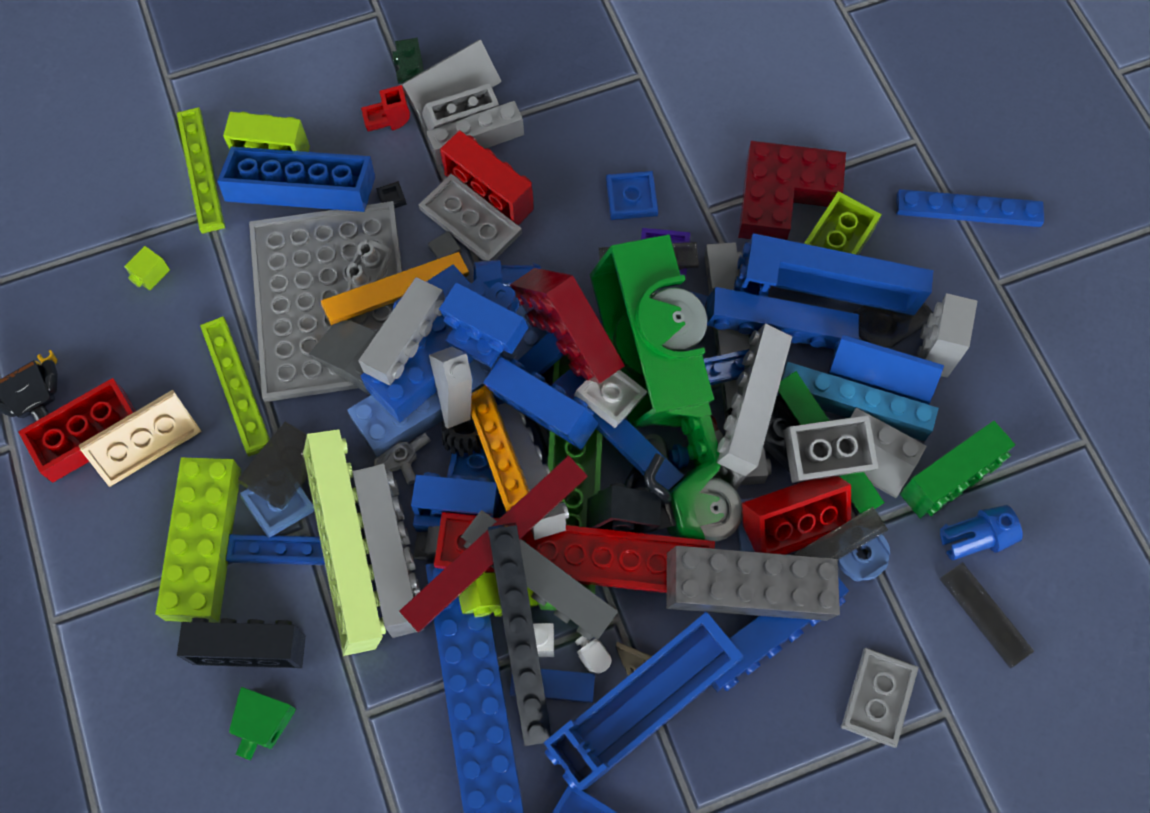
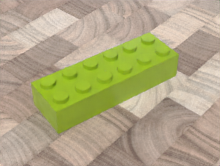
(198, 540)

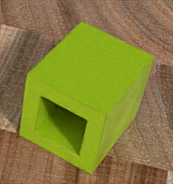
(146, 268)

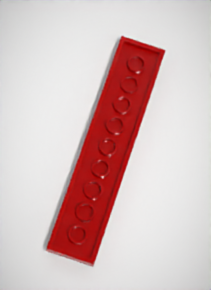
(584, 553)

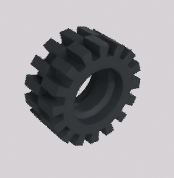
(460, 442)

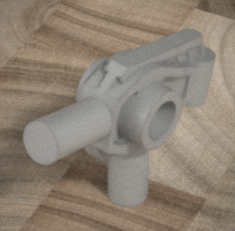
(401, 457)

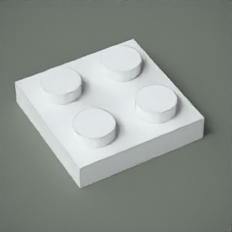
(612, 398)

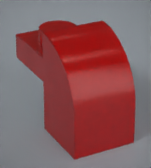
(390, 112)

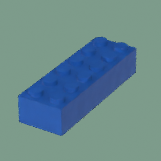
(297, 179)
(417, 379)

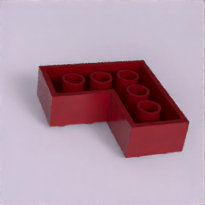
(784, 176)
(559, 306)

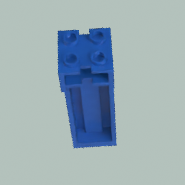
(831, 275)
(642, 702)

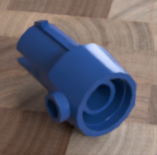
(493, 272)
(991, 528)

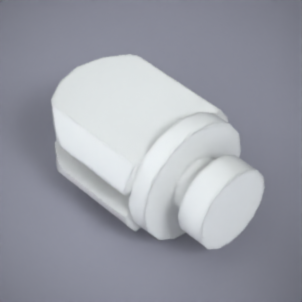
(593, 655)

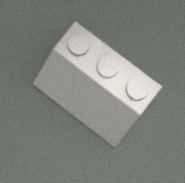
(895, 454)

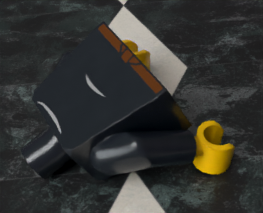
(29, 388)

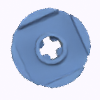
(873, 566)

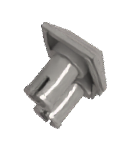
(367, 264)

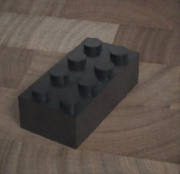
(241, 643)

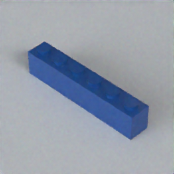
(804, 322)
(764, 638)

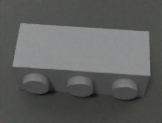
(459, 106)

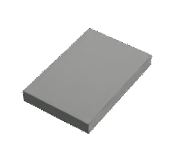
(879, 697)

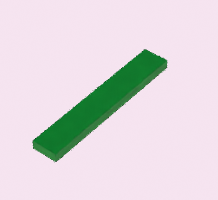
(807, 411)

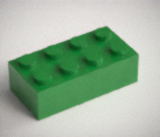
(958, 470)

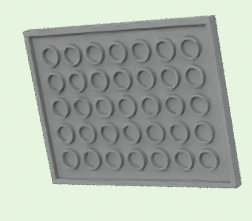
(294, 268)

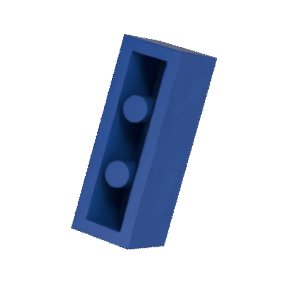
(483, 319)

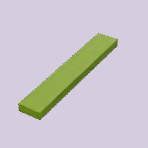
(200, 170)
(235, 385)

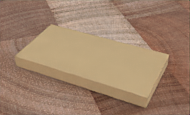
(140, 438)

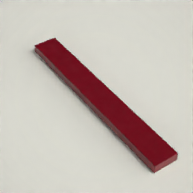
(479, 557)

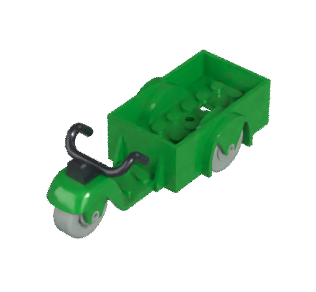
(653, 342)

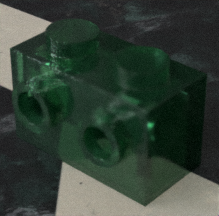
(408, 59)

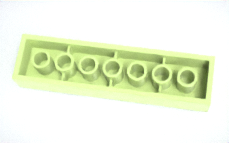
(342, 542)

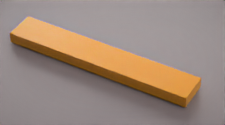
(386, 290)
(498, 448)

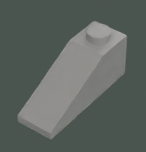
(453, 384)

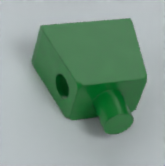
(258, 721)

